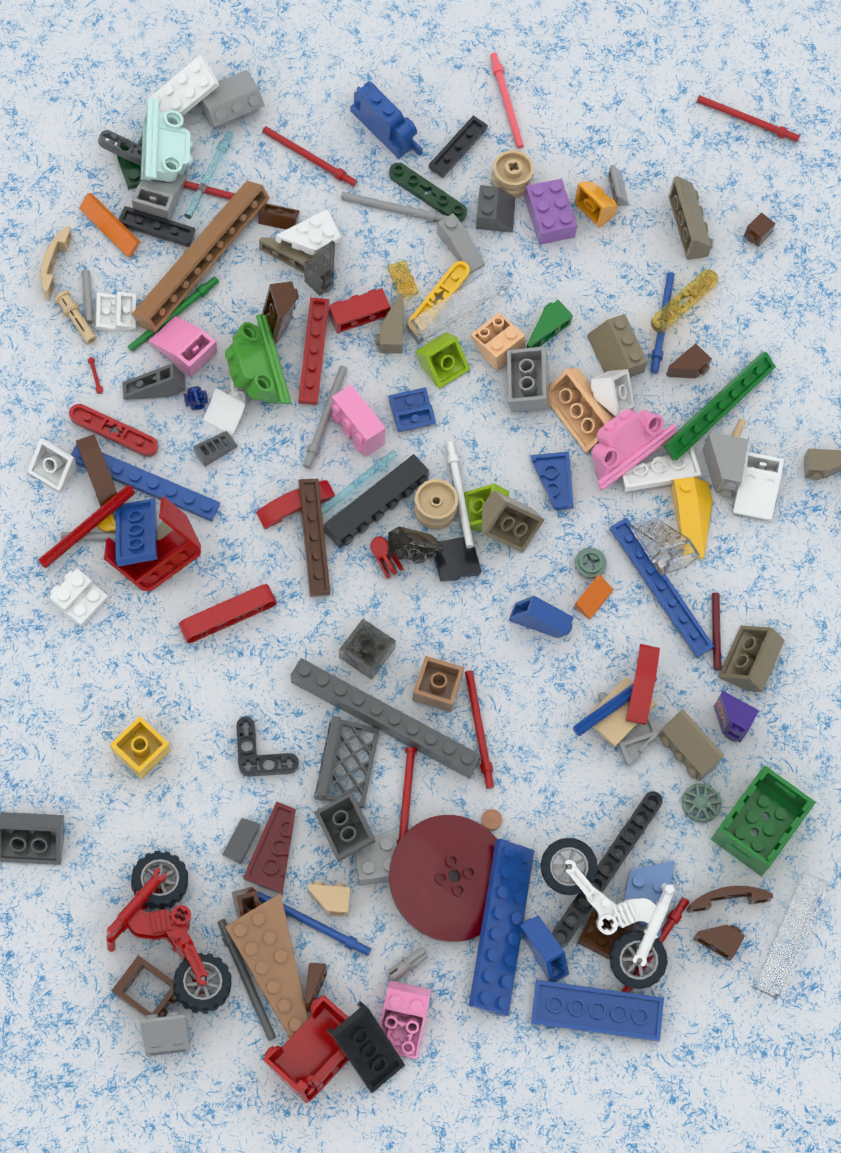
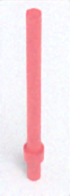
(498, 71)

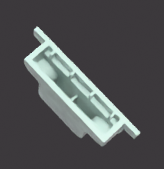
(164, 144)

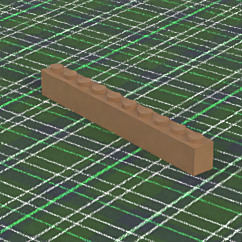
(200, 256)

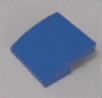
(411, 409)

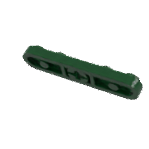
(437, 199)

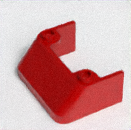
(173, 551)

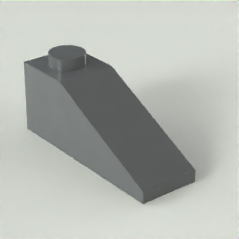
(154, 384)

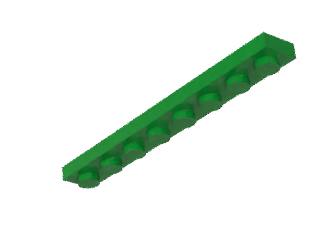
(719, 406)

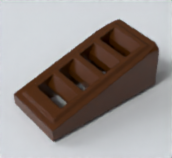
(315, 979)

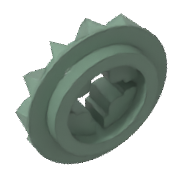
(595, 556)

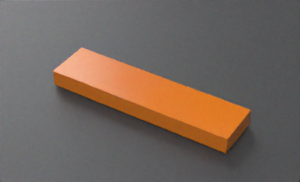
(109, 224)

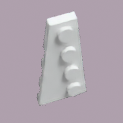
(661, 472)

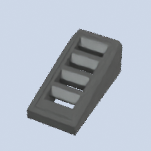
(212, 456)

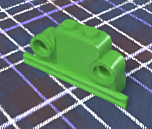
(256, 363)

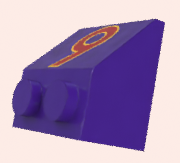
(734, 716)

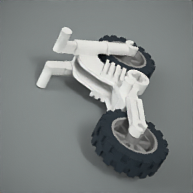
(620, 914)

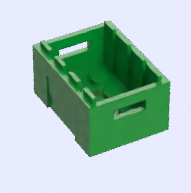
(786, 811)

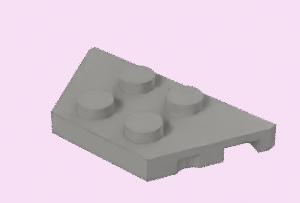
(637, 739)

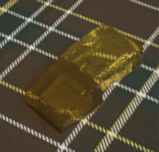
(402, 279)

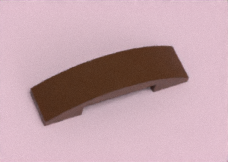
(96, 468)
(754, 896)

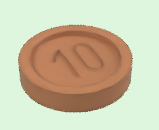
(491, 819)

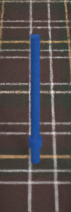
(657, 353)
(350, 942)

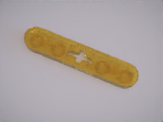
(673, 311)

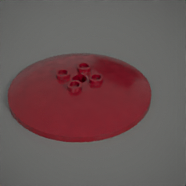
(422, 882)

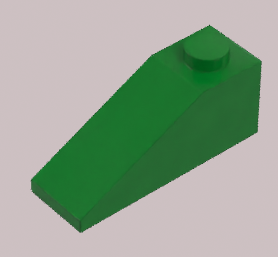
(552, 321)

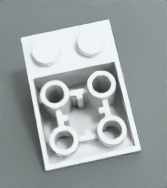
(759, 486)

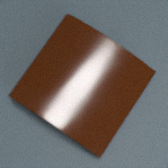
(596, 940)

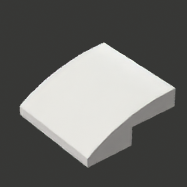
(115, 311)

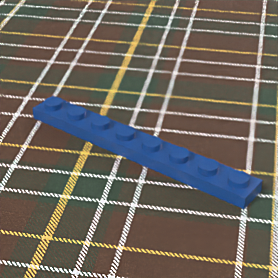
(157, 486)
(662, 590)

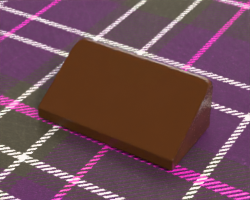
(278, 216)

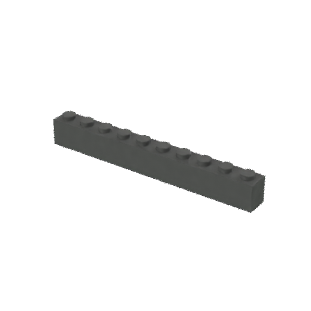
(385, 718)

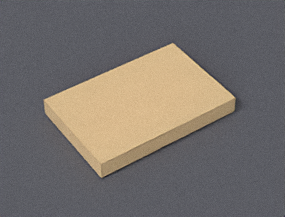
(615, 727)

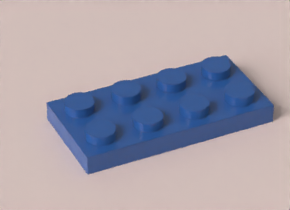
(136, 532)

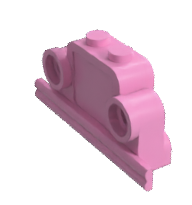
(627, 442)

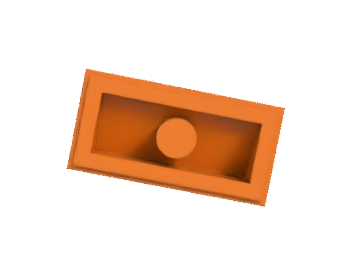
(593, 597)

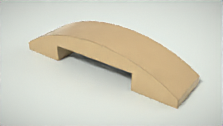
(59, 243)

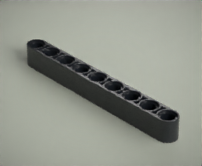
(612, 861)

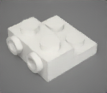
(78, 597)

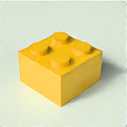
(140, 747)

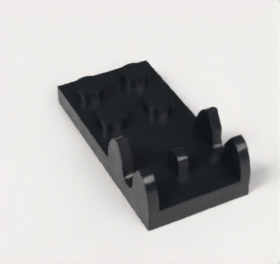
(367, 1048)

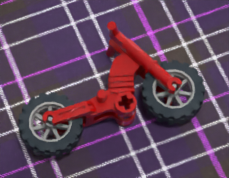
(173, 928)

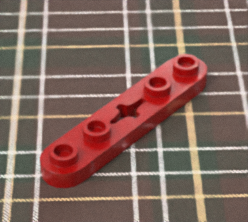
(100, 424)

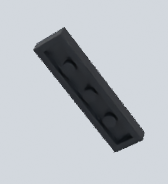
(458, 146)
(157, 226)

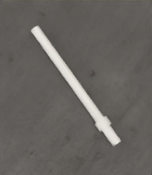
(453, 461)

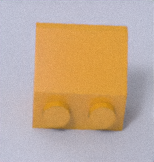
(595, 203)

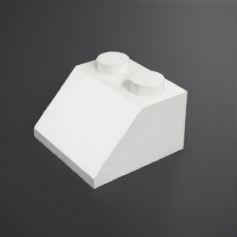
(613, 390)

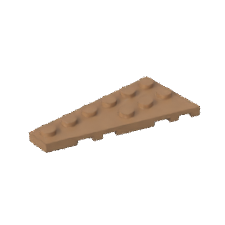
(268, 952)

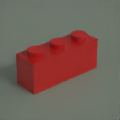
(359, 310)

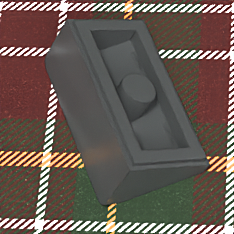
(241, 840)

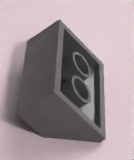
(31, 838)

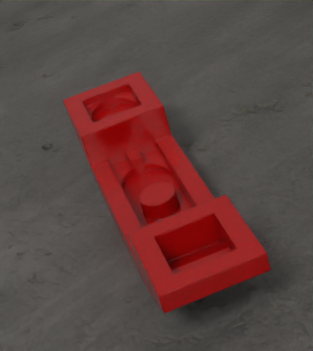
(289, 504)
(643, 684)

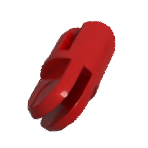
(379, 548)

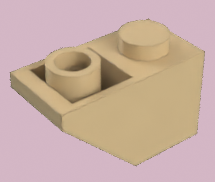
(331, 899)

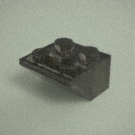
(413, 545)

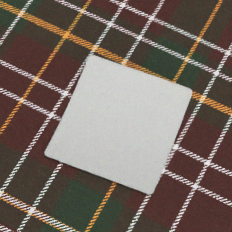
(224, 411)

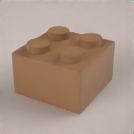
(438, 683)

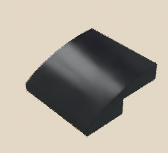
(457, 560)

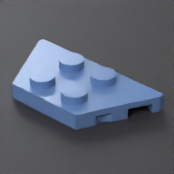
(647, 883)

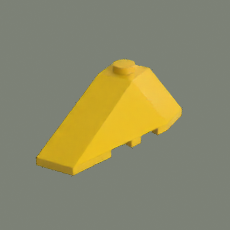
(693, 510)

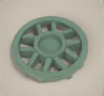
(701, 802)

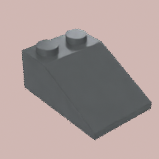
(345, 826)

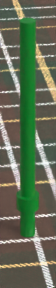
(201, 291)

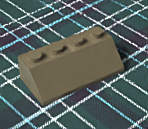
(689, 219)

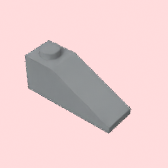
(459, 242)

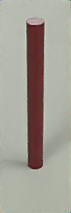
(716, 631)

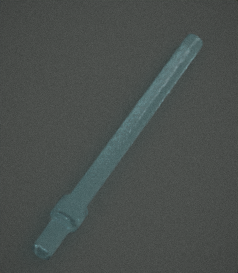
(222, 148)
(379, 465)

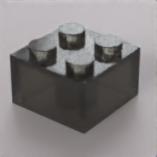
(367, 649)

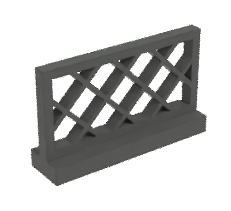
(331, 752)

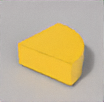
(108, 525)

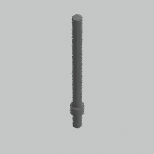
(247, 981)

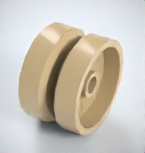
(512, 172)
(435, 504)

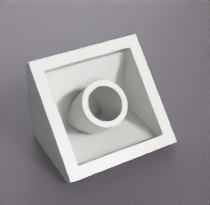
(52, 465)

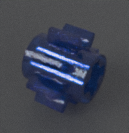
(196, 398)

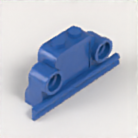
(384, 120)

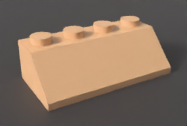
(576, 407)

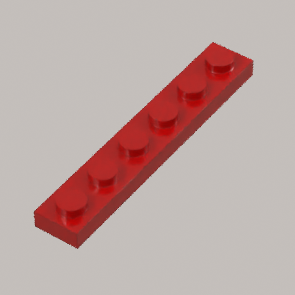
(313, 351)

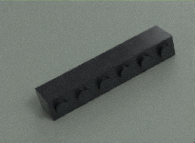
(376, 501)

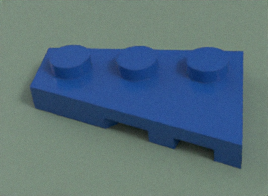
(556, 478)

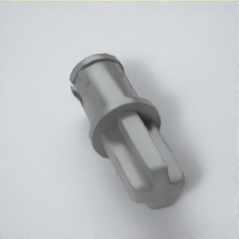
(408, 963)

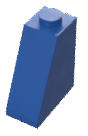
(541, 617)
(545, 949)

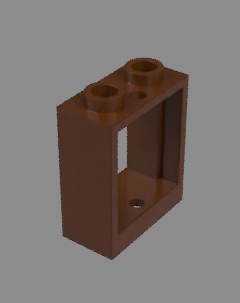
(129, 977)

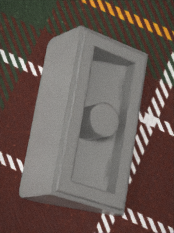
(617, 186)

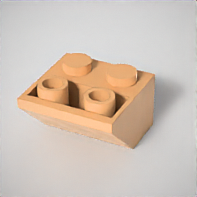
(496, 338)

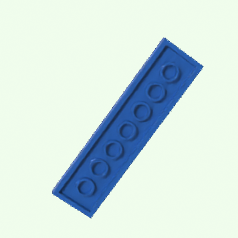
(501, 928)

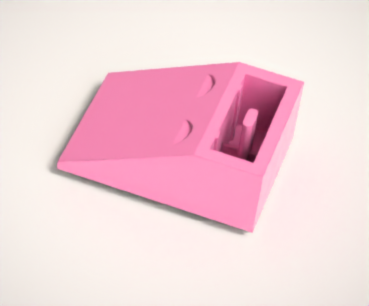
(185, 345)
(405, 1016)

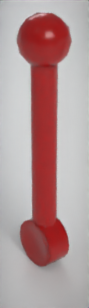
(99, 389)

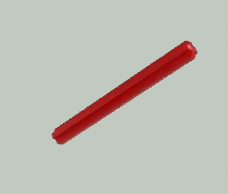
(86, 526)

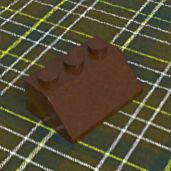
(279, 307)

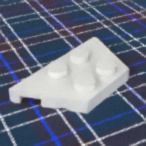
(311, 233)

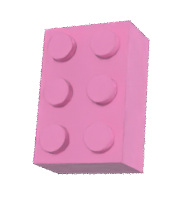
(358, 420)

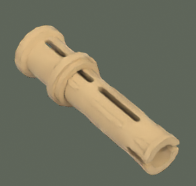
(71, 310)

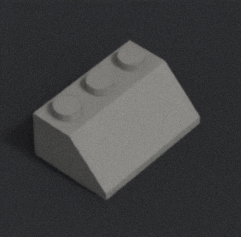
(232, 99)

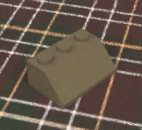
(617, 346)
(509, 521)
(752, 657)
(690, 745)

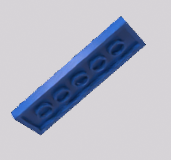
(597, 1010)

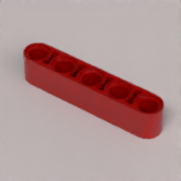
(227, 613)

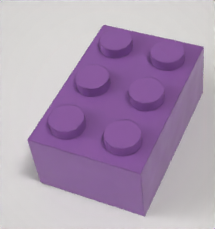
(550, 211)

